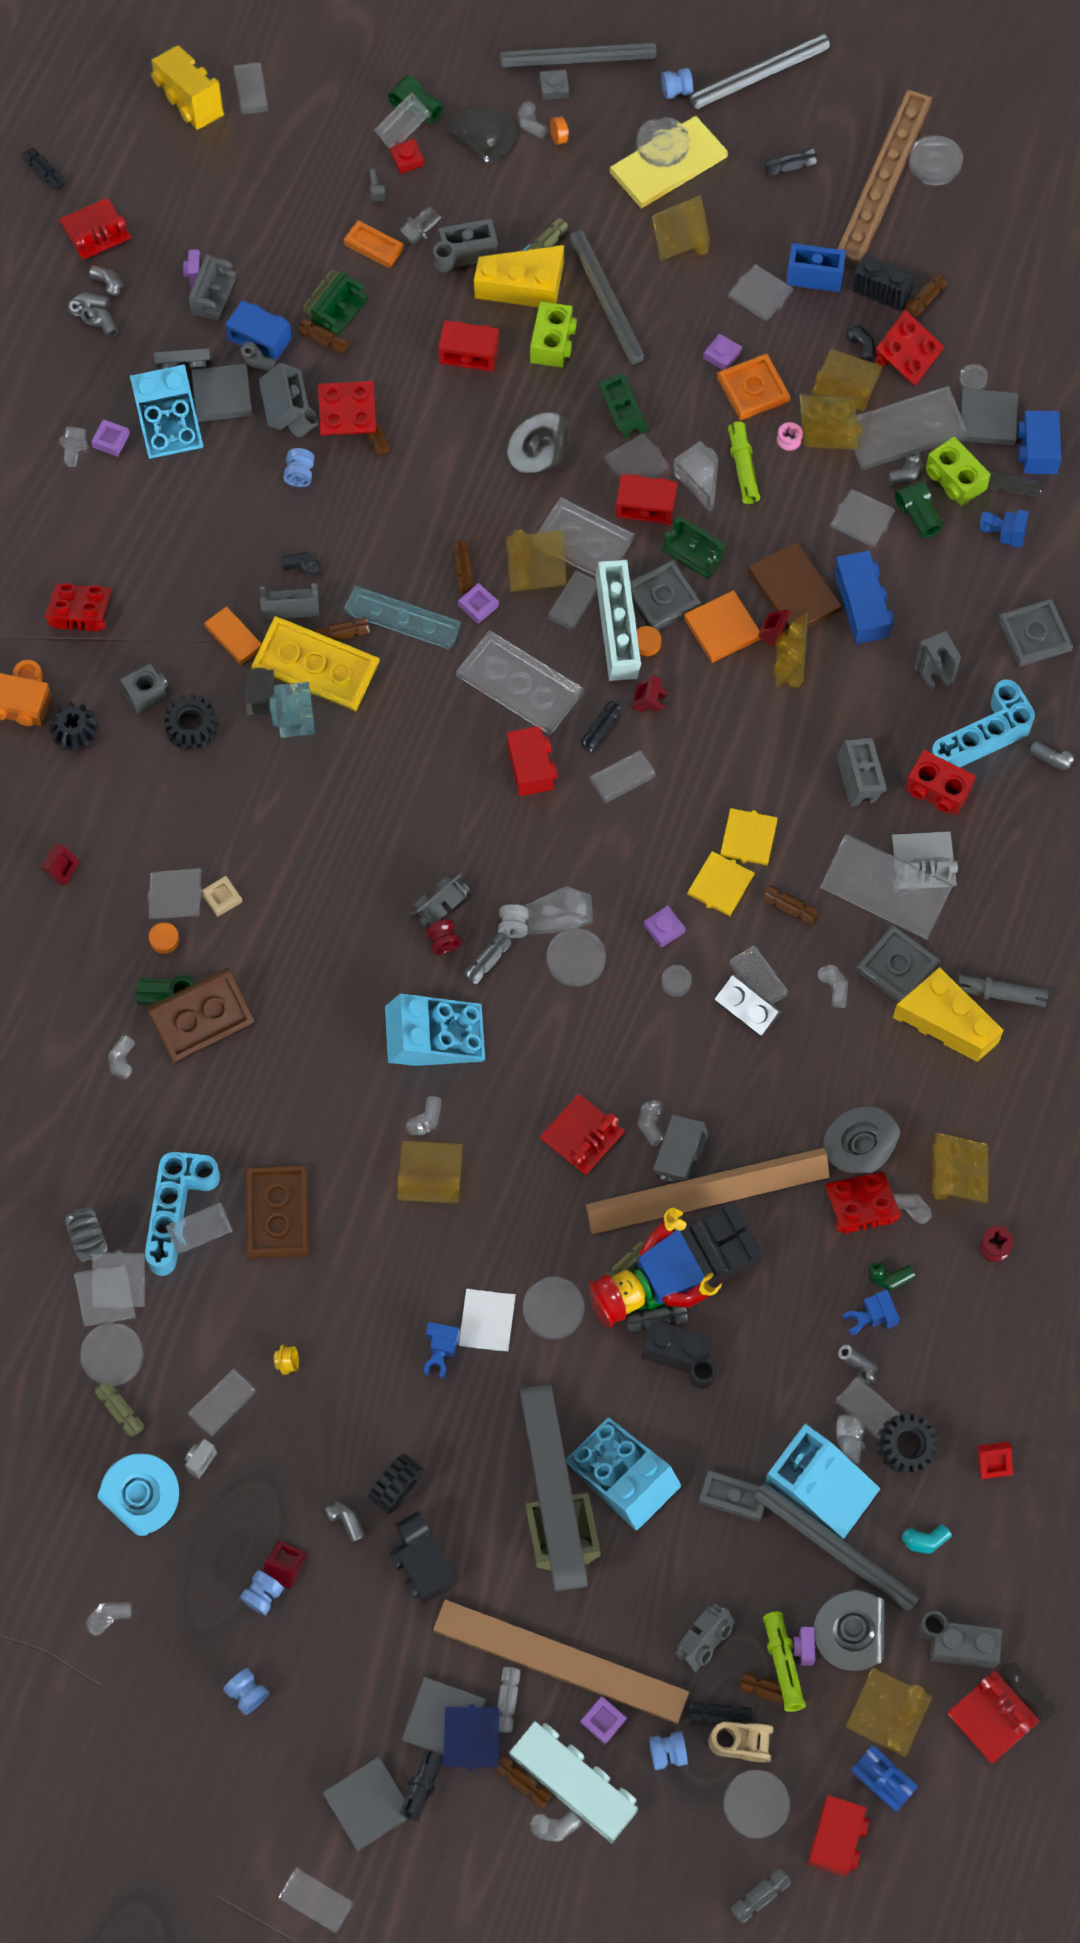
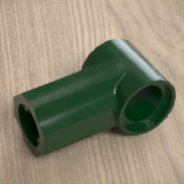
(408, 85)
(916, 502)
(156, 989)

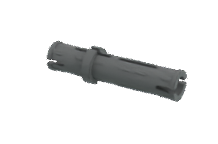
(1002, 990)

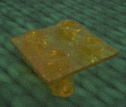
(682, 229)
(847, 377)
(829, 421)
(536, 560)
(791, 653)
(960, 1168)
(430, 1172)
(889, 1712)

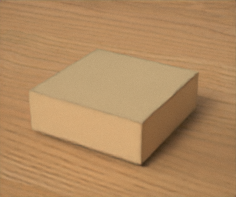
(221, 896)

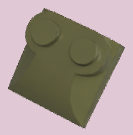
(586, 1530)

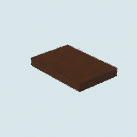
(794, 584)
(200, 1014)
(277, 1211)

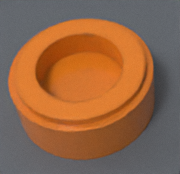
(559, 130)
(648, 640)
(28, 669)
(164, 938)

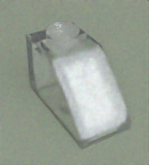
(698, 472)
(559, 911)

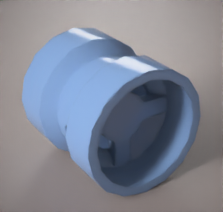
(675, 83)
(299, 466)
(261, 1592)
(245, 1690)
(668, 1750)

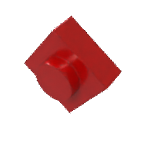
(406, 156)
(995, 1460)

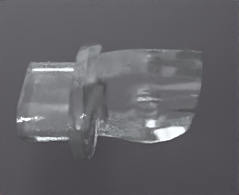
(416, 229)
(73, 441)
(849, 1436)

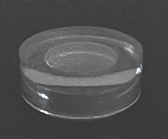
(973, 377)
(676, 980)

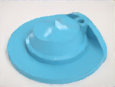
(140, 1492)

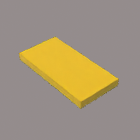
(329, 666)

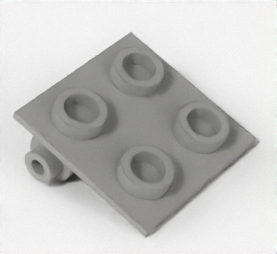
(928, 852)

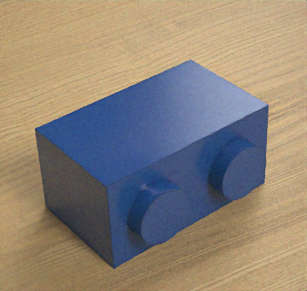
(815, 267)
(257, 326)
(1040, 442)

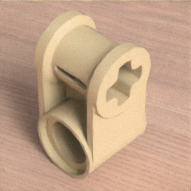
(744, 1741)

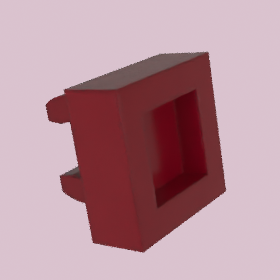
(647, 694)
(59, 864)

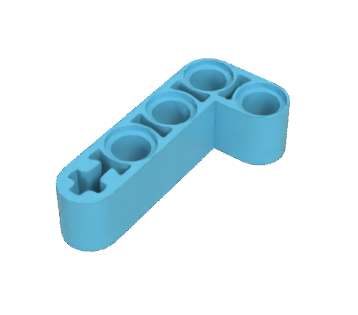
(978, 733)
(169, 1213)

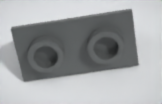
(430, 906)
(698, 1649)

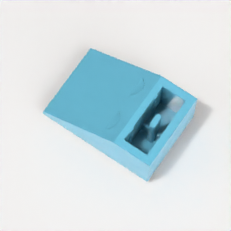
(166, 411)
(433, 1031)
(623, 1473)
(822, 1482)

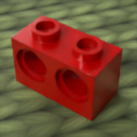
(944, 777)

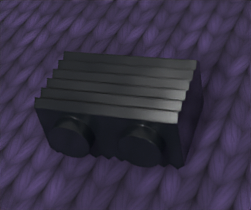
(883, 282)

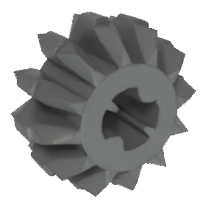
(85, 1233)

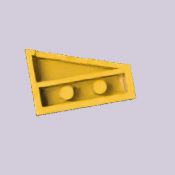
(188, 87)
(520, 276)
(949, 1015)

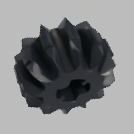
(84, 728)

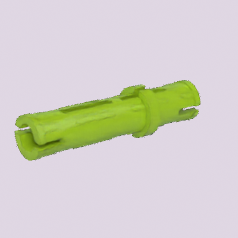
(741, 452)
(780, 1647)

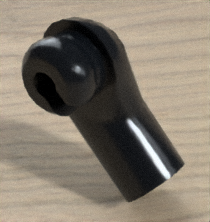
(866, 341)
(302, 561)

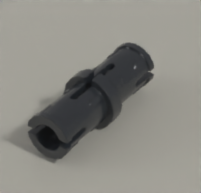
(421, 1785)

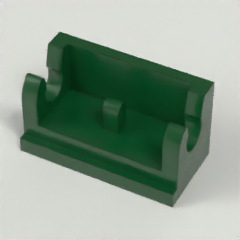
(338, 304)
(623, 405)
(693, 547)

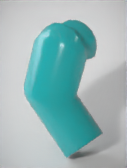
(924, 1542)

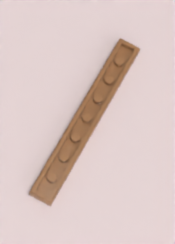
(884, 176)
(708, 1190)
(561, 1661)

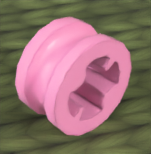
(786, 442)

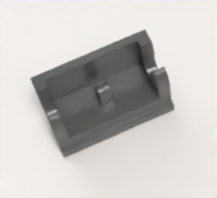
(212, 288)
(289, 603)
(937, 657)
(860, 771)
(681, 1149)

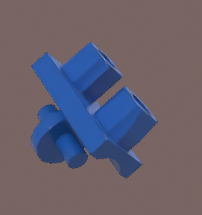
(884, 1778)

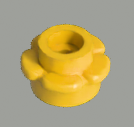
(286, 1359)

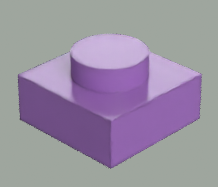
(192, 266)
(722, 352)
(110, 437)
(478, 603)
(664, 926)
(805, 1646)
(603, 1720)

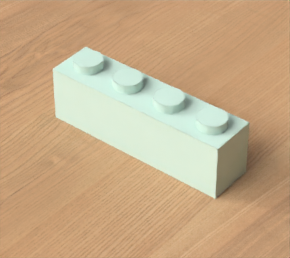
(618, 620)
(573, 1782)

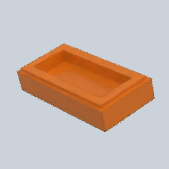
(373, 244)
(233, 635)

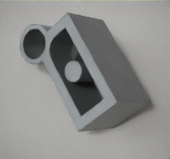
(464, 244)
(286, 400)
(962, 1643)

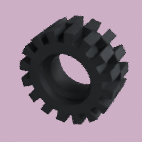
(188, 707)
(924, 1436)
(395, 1483)

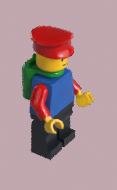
(678, 1265)

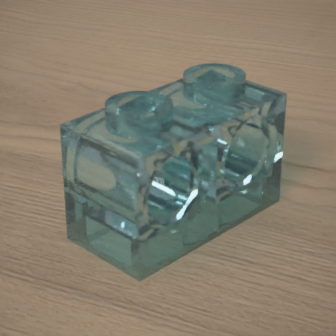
(292, 709)

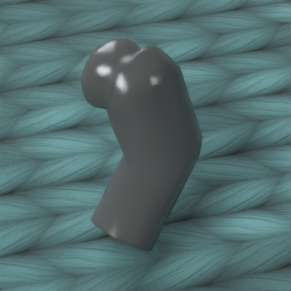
(255, 357)

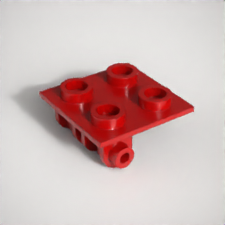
(95, 228)
(908, 348)
(347, 408)
(78, 604)
(582, 1134)
(862, 1202)
(993, 1717)

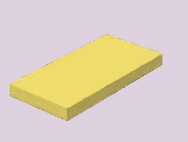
(649, 182)

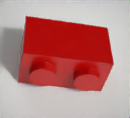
(468, 345)
(646, 499)
(530, 760)
(837, 1836)

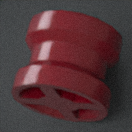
(443, 937)
(995, 1250)

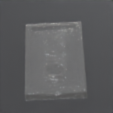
(586, 536)

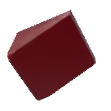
(773, 626)
(284, 1563)

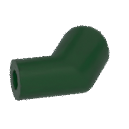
(887, 1279)

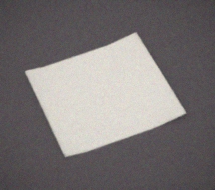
(487, 1320)

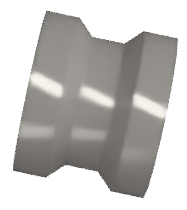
(513, 921)

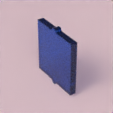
(471, 1737)

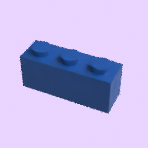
(863, 597)

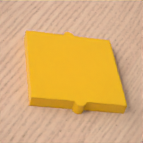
(748, 836)
(721, 883)

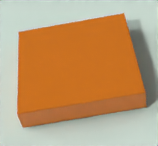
(753, 387)
(722, 626)

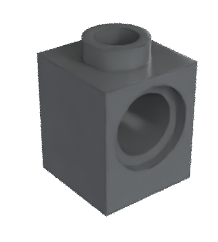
(144, 699)

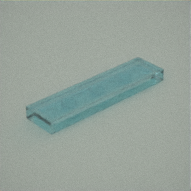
(402, 617)

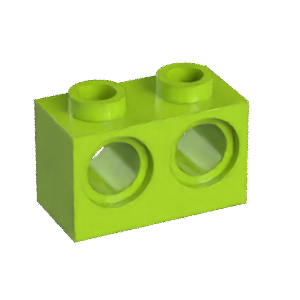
(551, 334)
(962, 468)

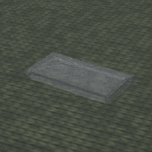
(908, 427)
(519, 682)
(886, 886)

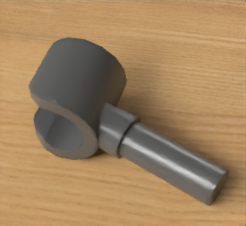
(378, 192)

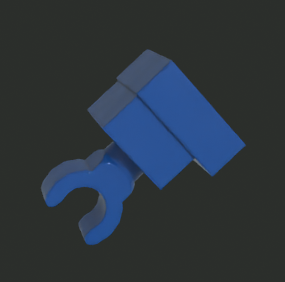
(1011, 528)
(878, 1310)
(443, 1343)

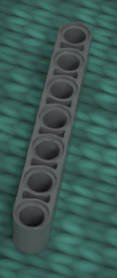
(553, 1488)

